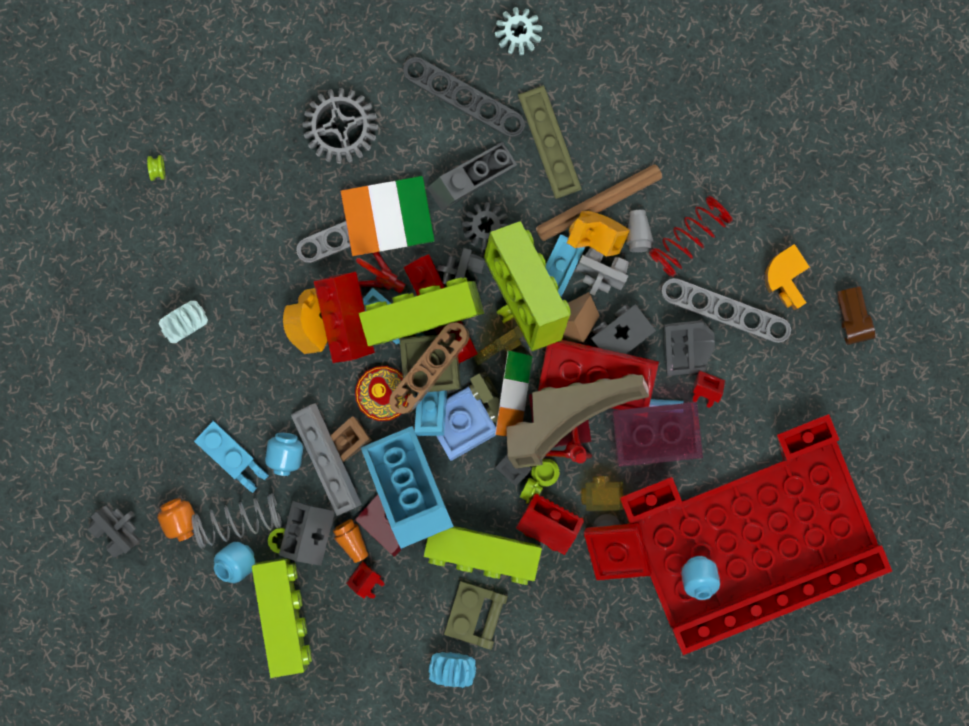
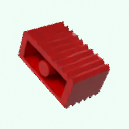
(550, 524)

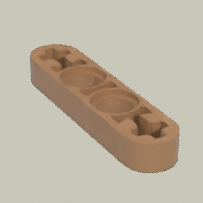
(426, 365)

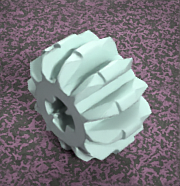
(523, 39)
(183, 321)

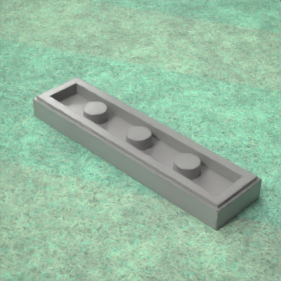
(326, 459)

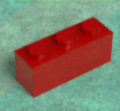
(340, 309)

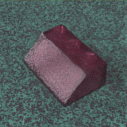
(657, 434)

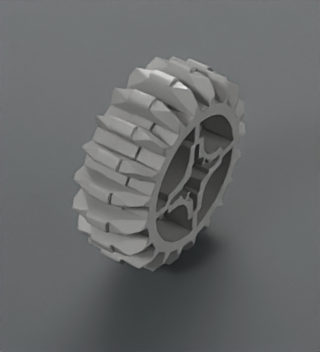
(327, 129)

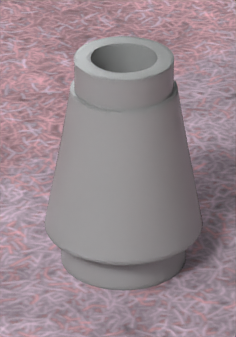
(640, 235)

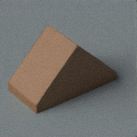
(582, 319)
(350, 438)

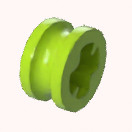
(156, 167)
(506, 313)
(274, 546)

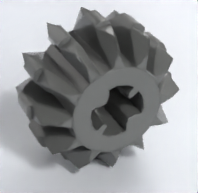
(477, 223)

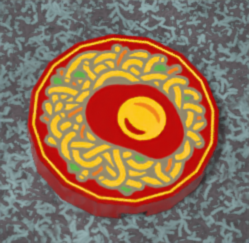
(374, 393)

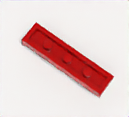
(423, 275)

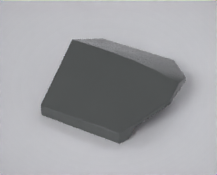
(687, 347)

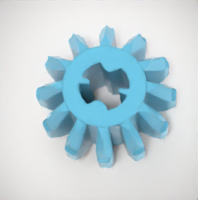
(452, 669)

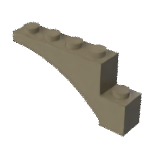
(563, 409)

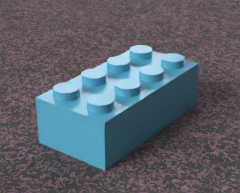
(406, 487)

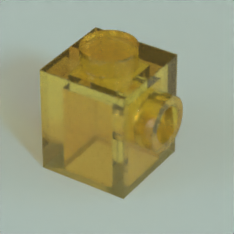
(602, 494)

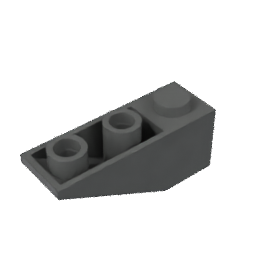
(471, 176)

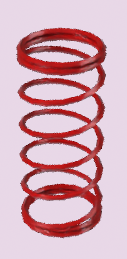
(712, 202)

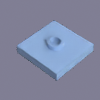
(465, 424)

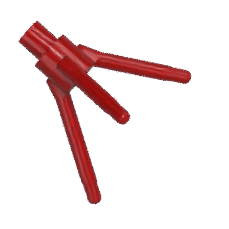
(384, 277)
(573, 450)

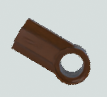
(856, 321)

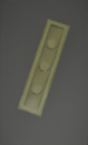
(549, 142)

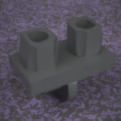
(468, 262)
(117, 527)

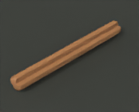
(600, 201)

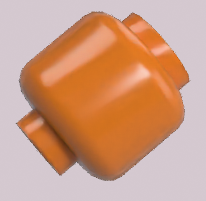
(176, 519)

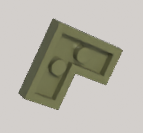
(483, 389)

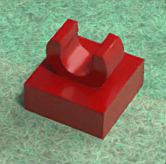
(708, 387)
(364, 580)

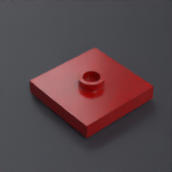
(617, 551)

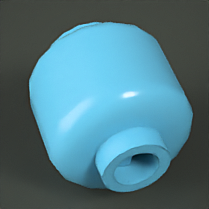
(284, 453)
(234, 562)
(700, 578)

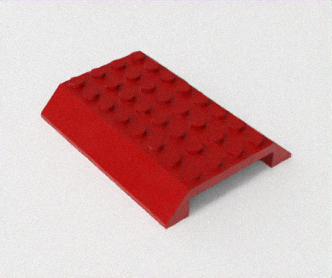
(773, 534)

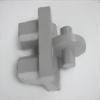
(600, 275)

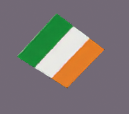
(387, 216)
(513, 391)

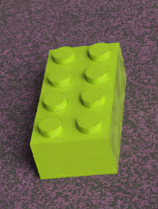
(527, 285)
(421, 313)
(485, 552)
(280, 617)

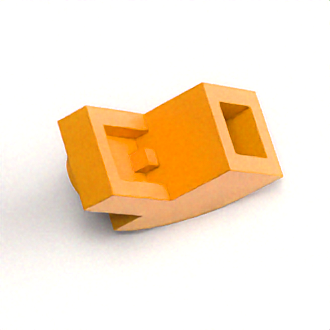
(597, 232)
(781, 271)
(304, 324)

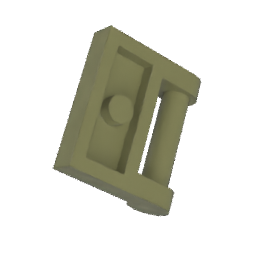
(466, 614)

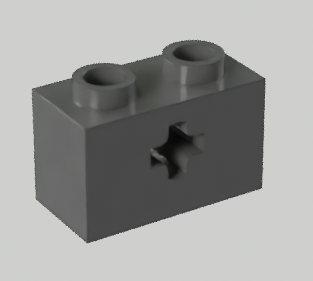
(636, 323)
(306, 533)

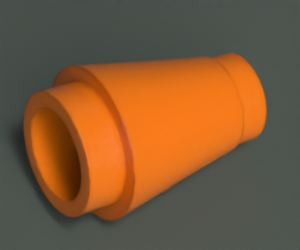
(351, 540)

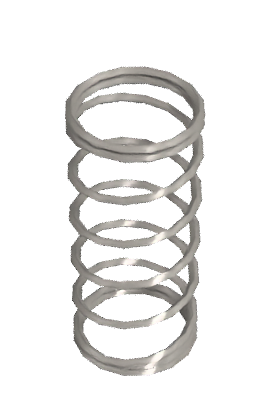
(201, 539)

